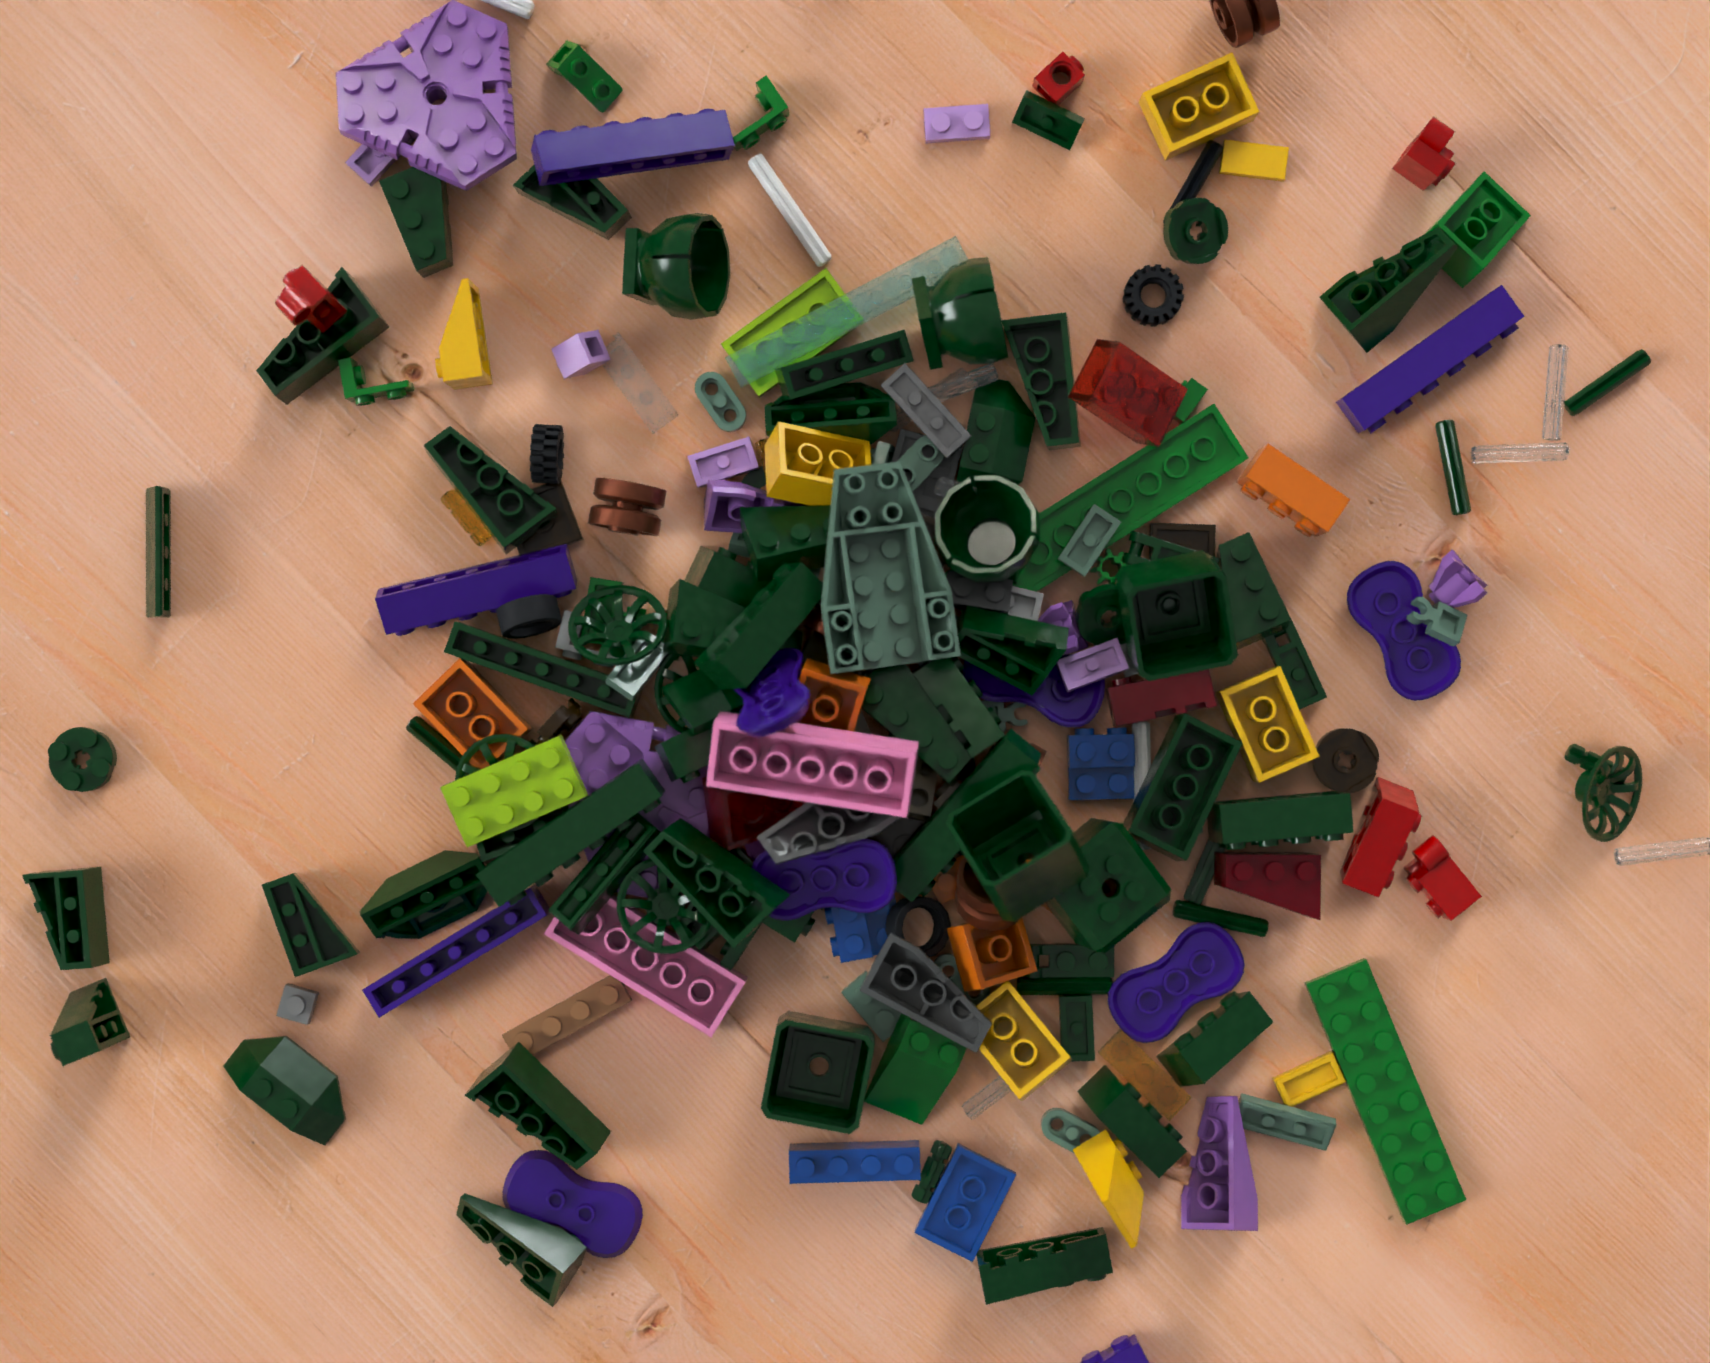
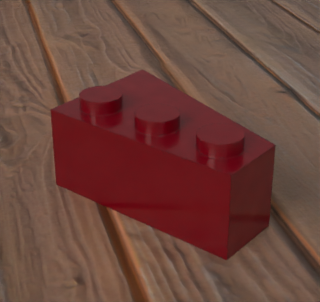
(1148, 700)
(1276, 878)

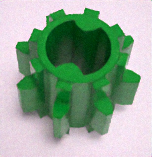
(1115, 560)

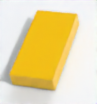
(1254, 160)
(1309, 1079)

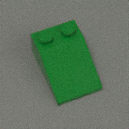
(1479, 226)
(914, 1070)

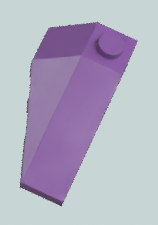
(724, 501)
(1221, 1179)

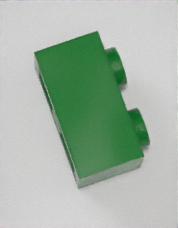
(1191, 399)

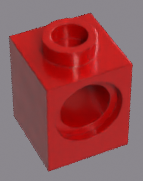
(1049, 88)

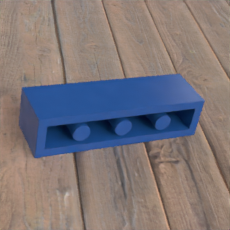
(854, 1161)

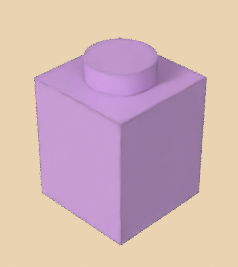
(580, 354)

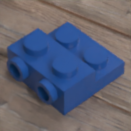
(1100, 764)
(857, 933)

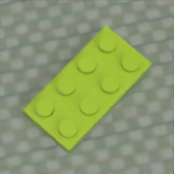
(805, 299)
(514, 791)

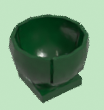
(679, 266)
(961, 315)
(988, 530)

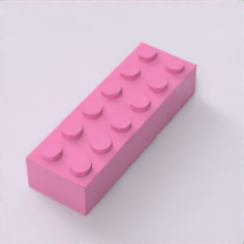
(815, 766)
(684, 983)

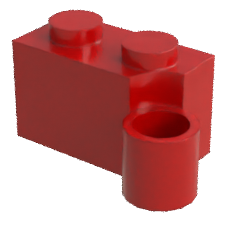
(1426, 157)
(308, 299)
(1440, 880)

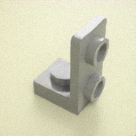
(564, 642)

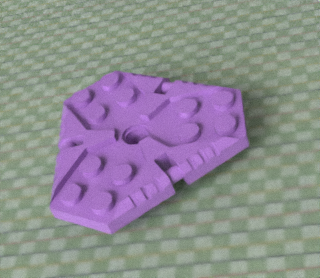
(452, 59)
(610, 744)

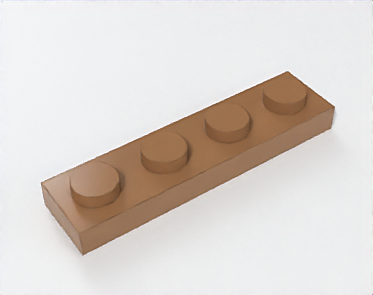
(569, 1015)

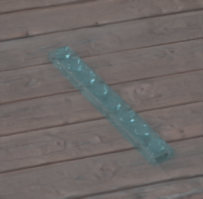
(842, 314)

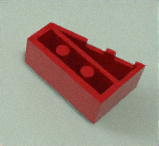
(1381, 838)

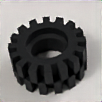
(1158, 276)
(547, 453)

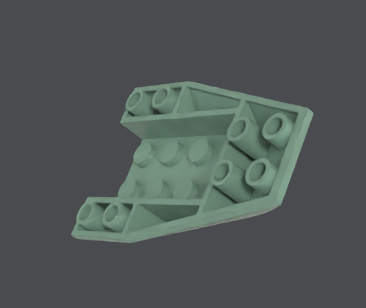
(882, 576)

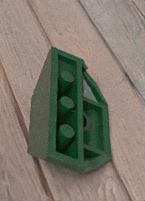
(843, 409)
(999, 434)
(426, 896)
(289, 1085)

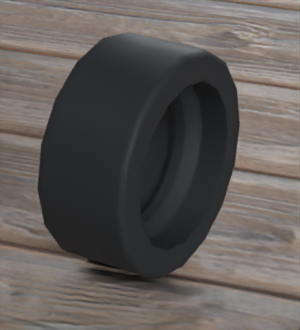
(528, 616)
(940, 918)

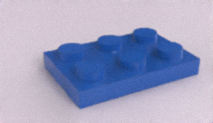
(965, 1202)

